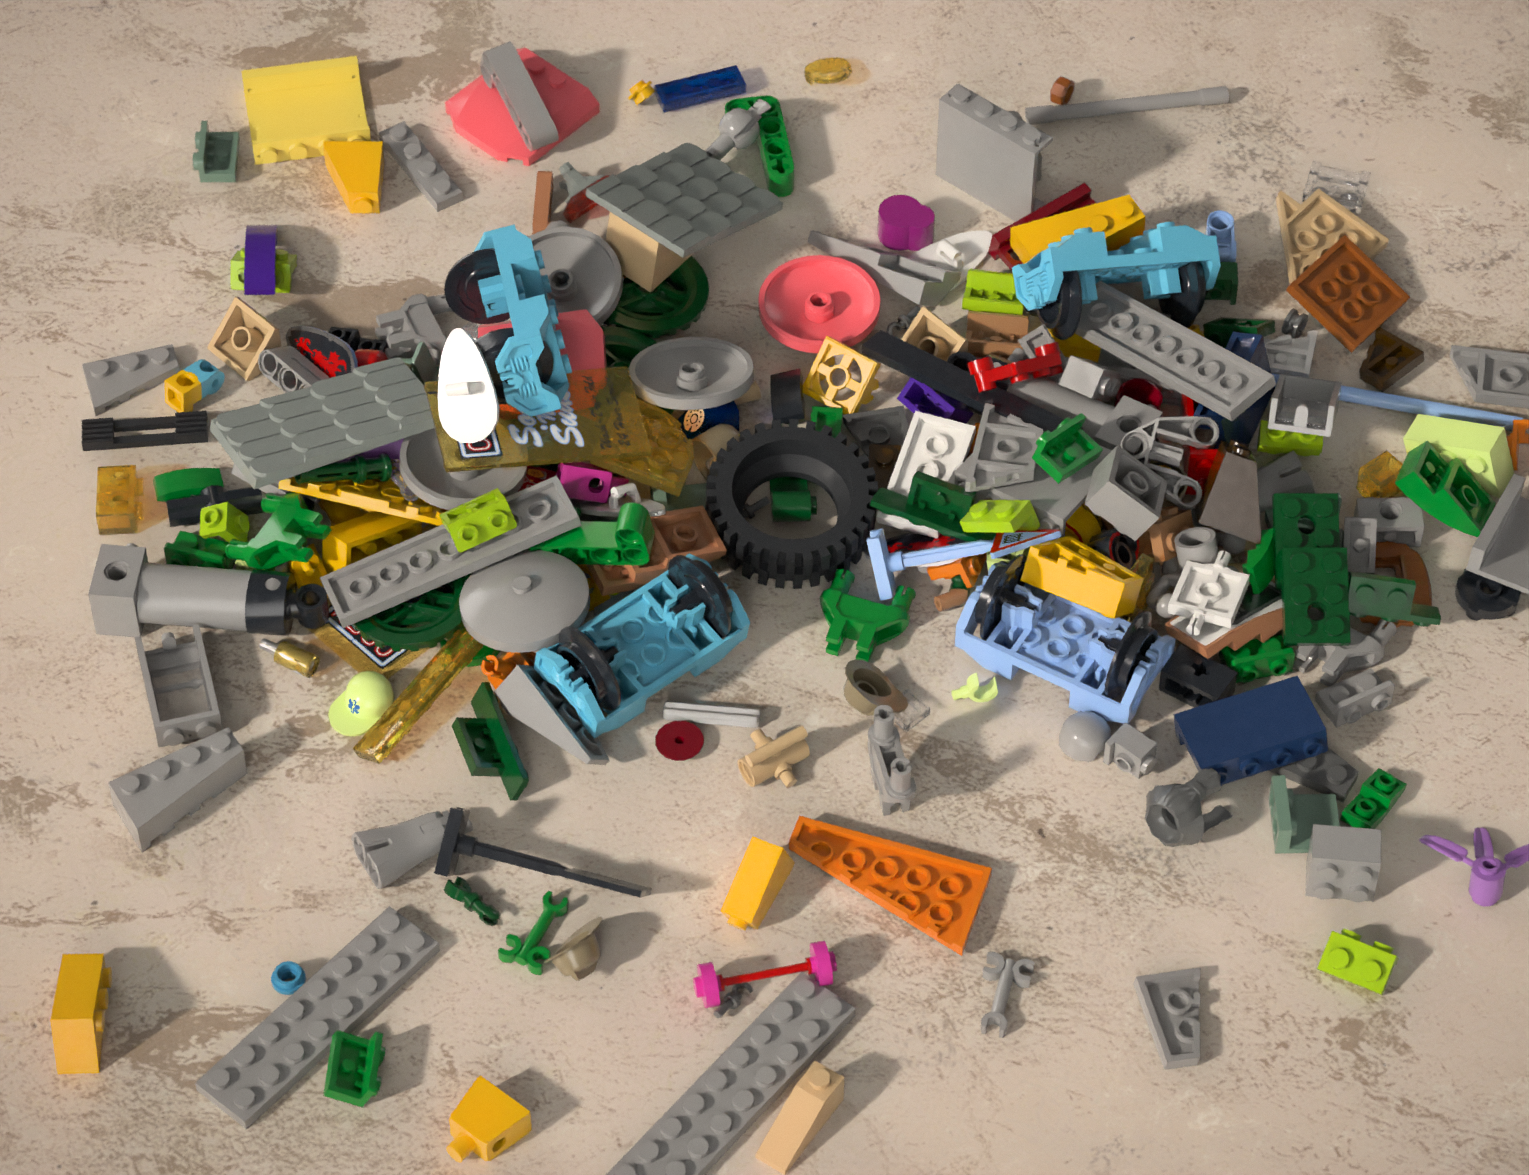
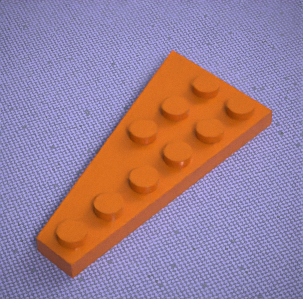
(915, 884)

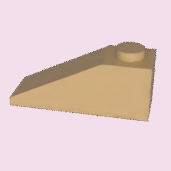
(802, 1117)

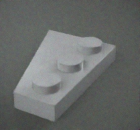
(123, 375)
(1172, 1014)

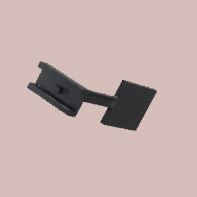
(456, 843)

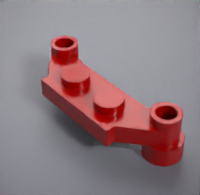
(1046, 364)

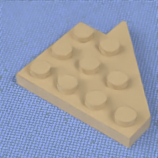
(1316, 226)

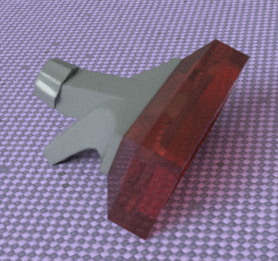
(577, 203)

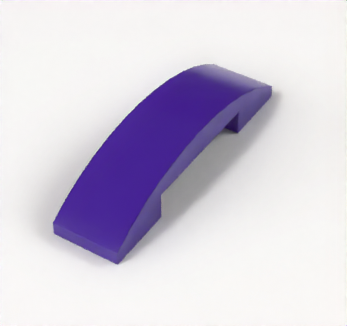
(260, 259)

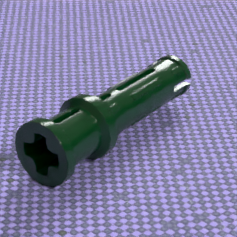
(356, 468)

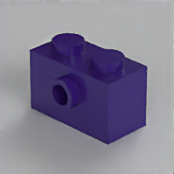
(927, 400)

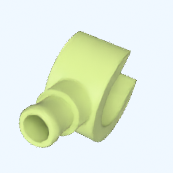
(976, 692)

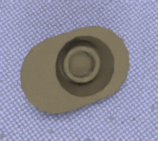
(869, 688)
(579, 953)

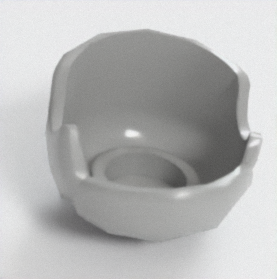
(1084, 736)

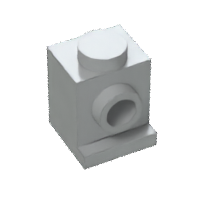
(1131, 751)

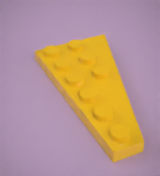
(369, 496)

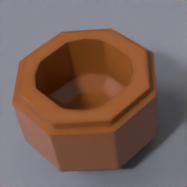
(1062, 91)

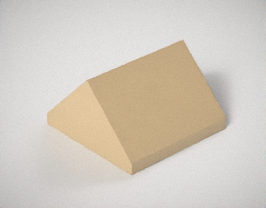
(934, 335)
(242, 339)

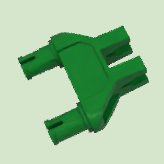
(282, 534)
(862, 619)

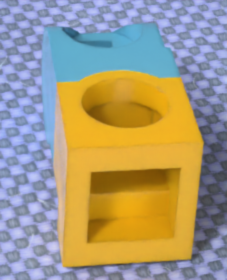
(192, 385)

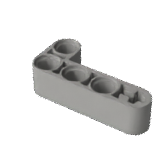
(505, 71)

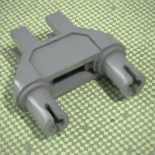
(414, 324)
(1360, 654)
(888, 764)

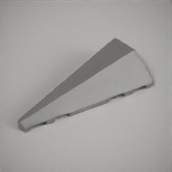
(910, 278)

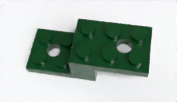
(1311, 569)

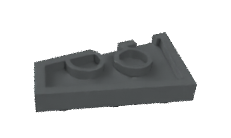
(878, 427)
(1323, 773)

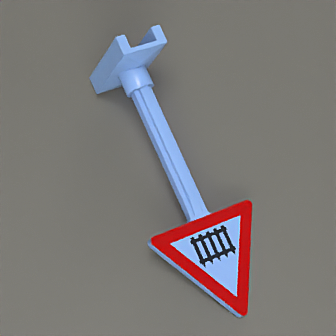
(886, 563)

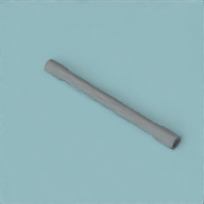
(1201, 97)

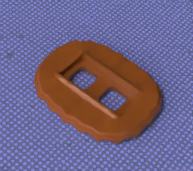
(1407, 565)

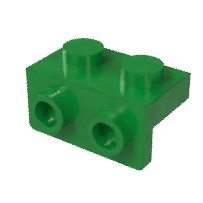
(1066, 449)
(354, 1068)

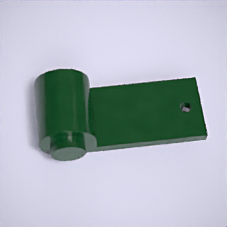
(791, 500)

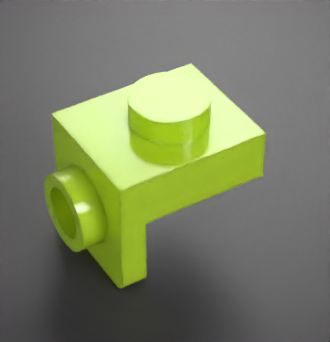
(224, 521)

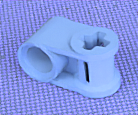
(1222, 225)

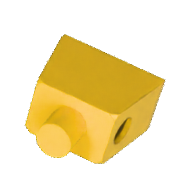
(486, 1122)

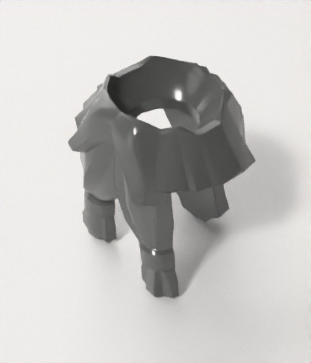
(1176, 811)

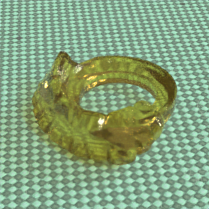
(834, 65)

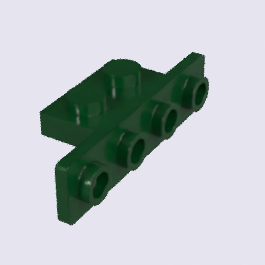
(932, 505)
(1388, 599)
(489, 745)

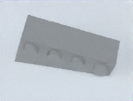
(176, 785)

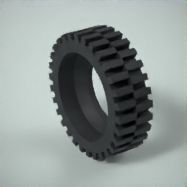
(797, 454)

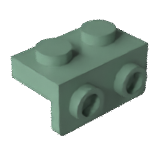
(216, 155)

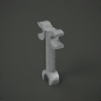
(1007, 972)

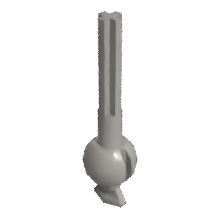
(738, 130)

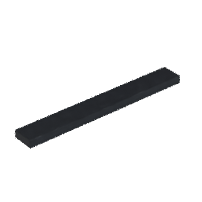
(953, 380)

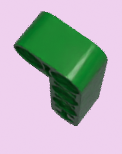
(772, 144)
(607, 543)

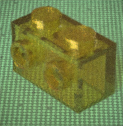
(118, 499)

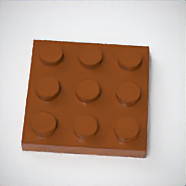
(1348, 293)

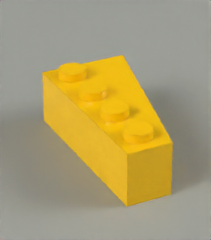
(1117, 217)

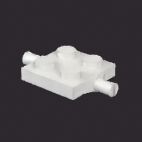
(1208, 593)

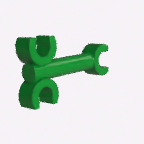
(530, 950)

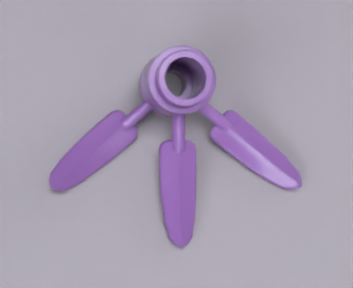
(1487, 871)

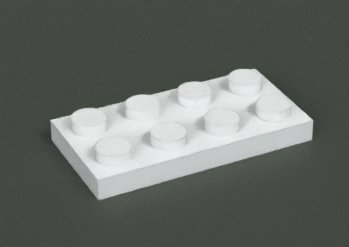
(934, 448)

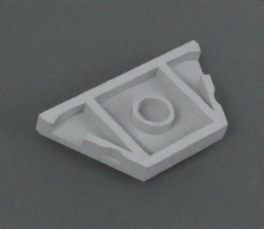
(1493, 375)
(1002, 451)

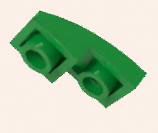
(185, 482)
(1261, 562)
(1374, 801)

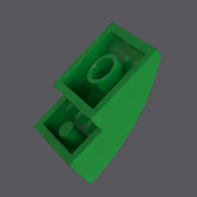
(1445, 490)

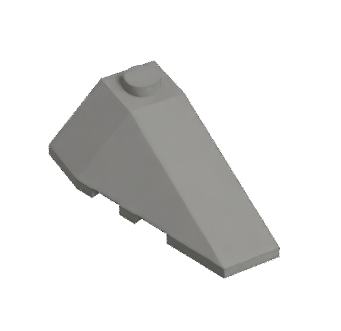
(549, 713)

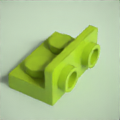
(1281, 441)
(478, 520)

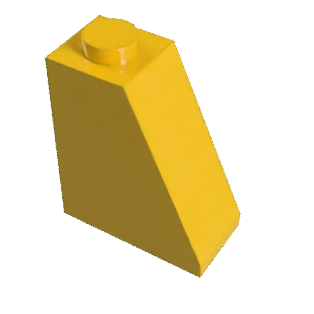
(357, 172)
(756, 884)

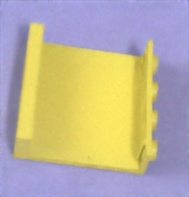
(303, 106)

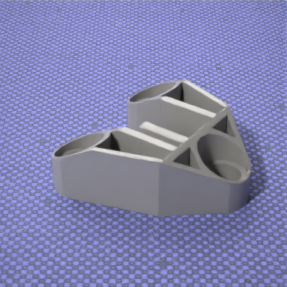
(1176, 430)

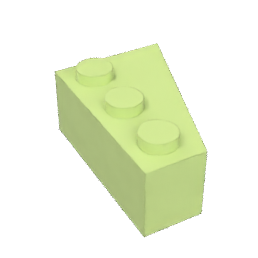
(1477, 446)

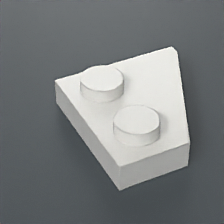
(1291, 355)

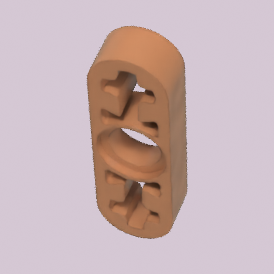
(542, 201)

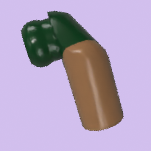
(956, 596)

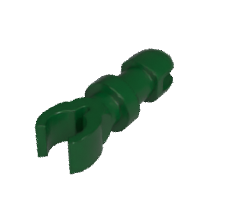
(472, 901)

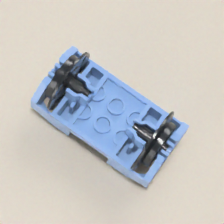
(1062, 643)

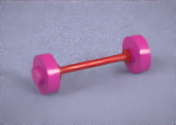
(820, 963)

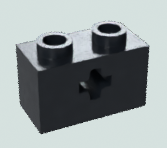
(1195, 678)

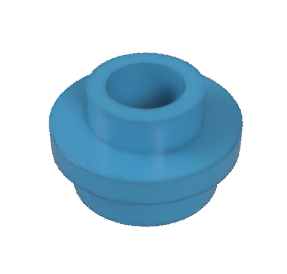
(285, 971)

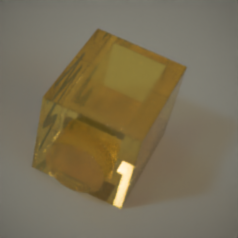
(1379, 477)

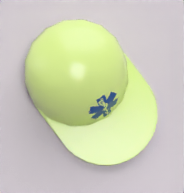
(361, 703)

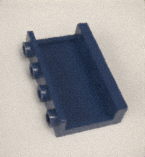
(1251, 348)
(1253, 730)

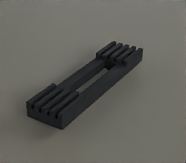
(189, 428)

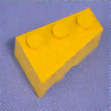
(79, 1012)

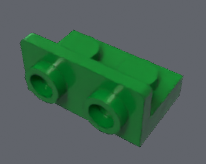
(194, 550)
(1259, 659)

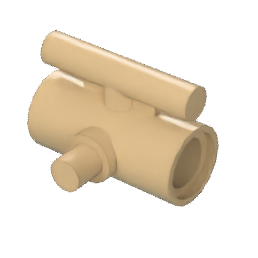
(774, 757)

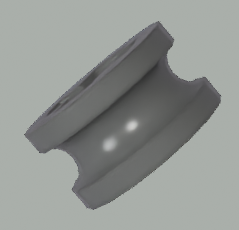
(1294, 323)

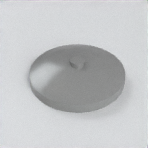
(580, 270)
(691, 373)
(426, 477)
(524, 601)

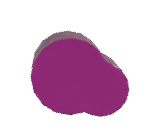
(905, 223)

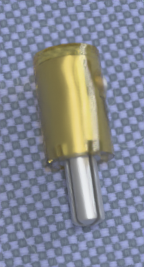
(292, 657)

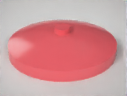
(816, 300)

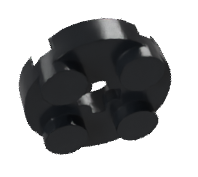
(1482, 605)

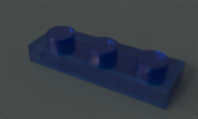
(700, 88)

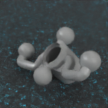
(1194, 545)

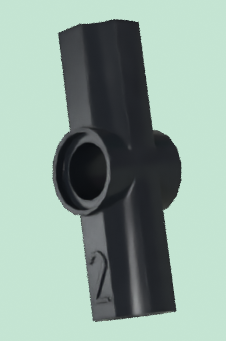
(188, 509)

